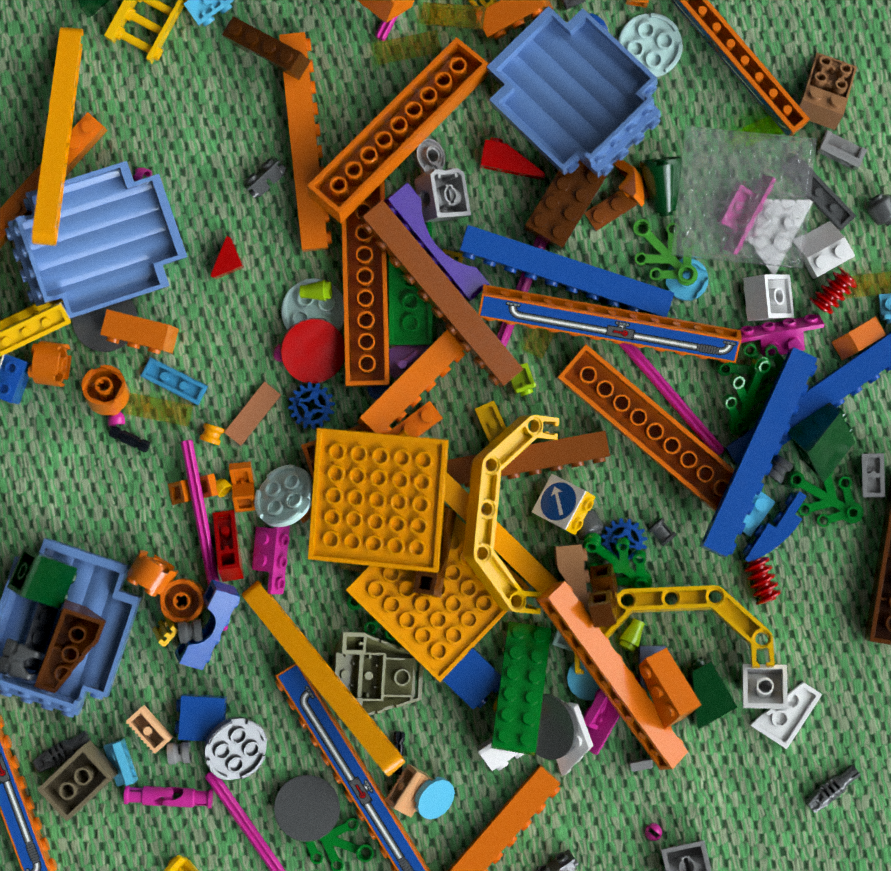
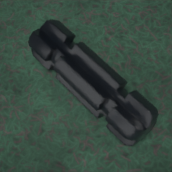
(129, 439)
(399, 738)

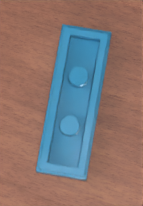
(174, 381)

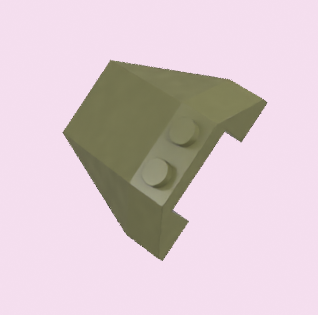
(376, 672)

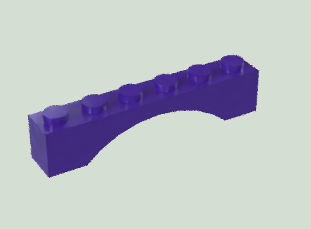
(408, 209)

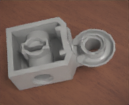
(441, 191)
(687, 857)

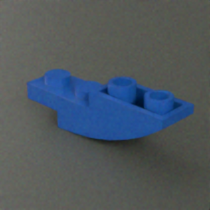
(769, 536)

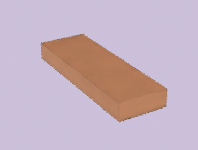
(252, 413)

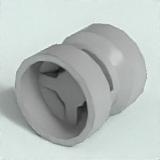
(178, 753)

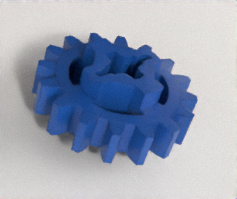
(314, 396)
(626, 530)

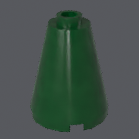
(662, 182)

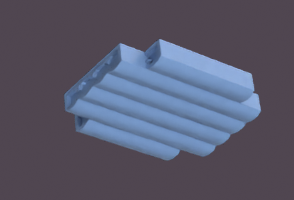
(574, 92)
(107, 245)
(99, 589)

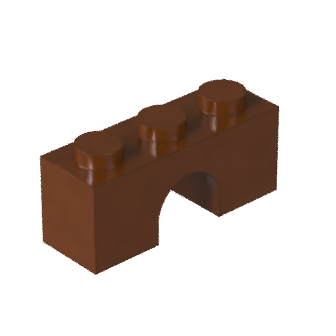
(603, 600)

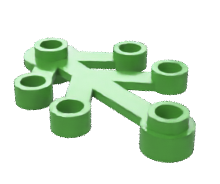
(665, 257)

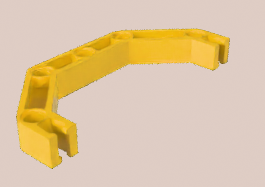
(482, 526)
(692, 599)

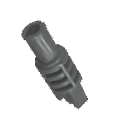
(60, 752)
(831, 789)

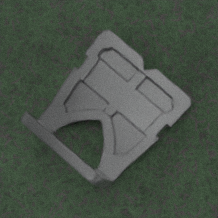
(14, 657)

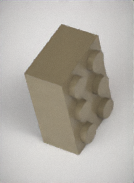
(78, 780)

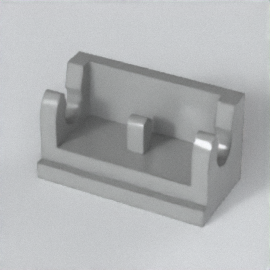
(841, 150)
(873, 475)

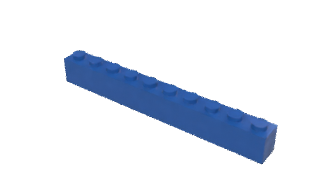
(564, 271)
(832, 388)
(758, 453)

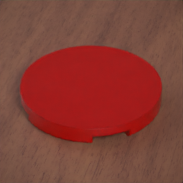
(312, 350)

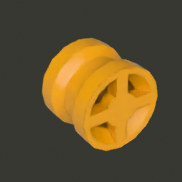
(211, 434)

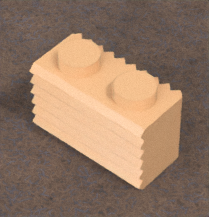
(149, 729)
(405, 789)

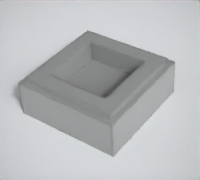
(641, 764)

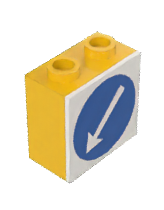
(563, 504)

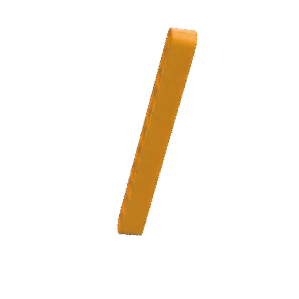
(57, 137)
(504, 542)
(323, 678)

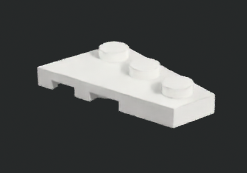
(784, 724)

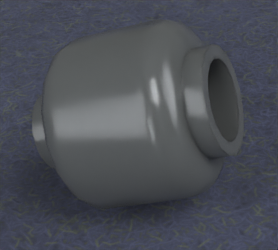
(880, 209)
(591, 524)

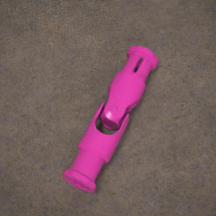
(152, 796)

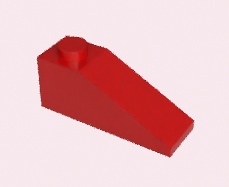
(503, 158)
(227, 546)

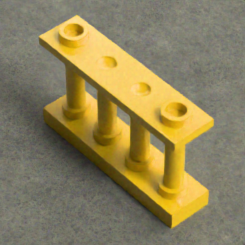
(127, 12)
(31, 324)

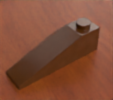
(72, 638)

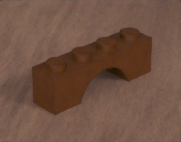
(274, 51)
(430, 582)

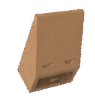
(827, 90)
(570, 565)

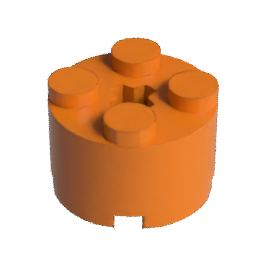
(50, 363)
(105, 390)
(151, 573)
(170, 600)

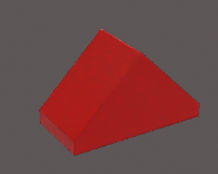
(227, 261)

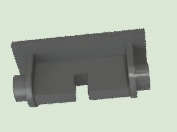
(257, 181)
(563, 862)

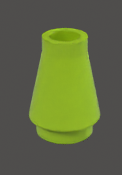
(318, 290)
(631, 637)

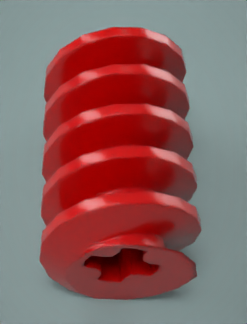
(834, 291)
(762, 580)

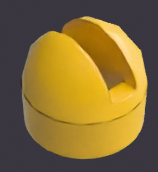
(223, 487)

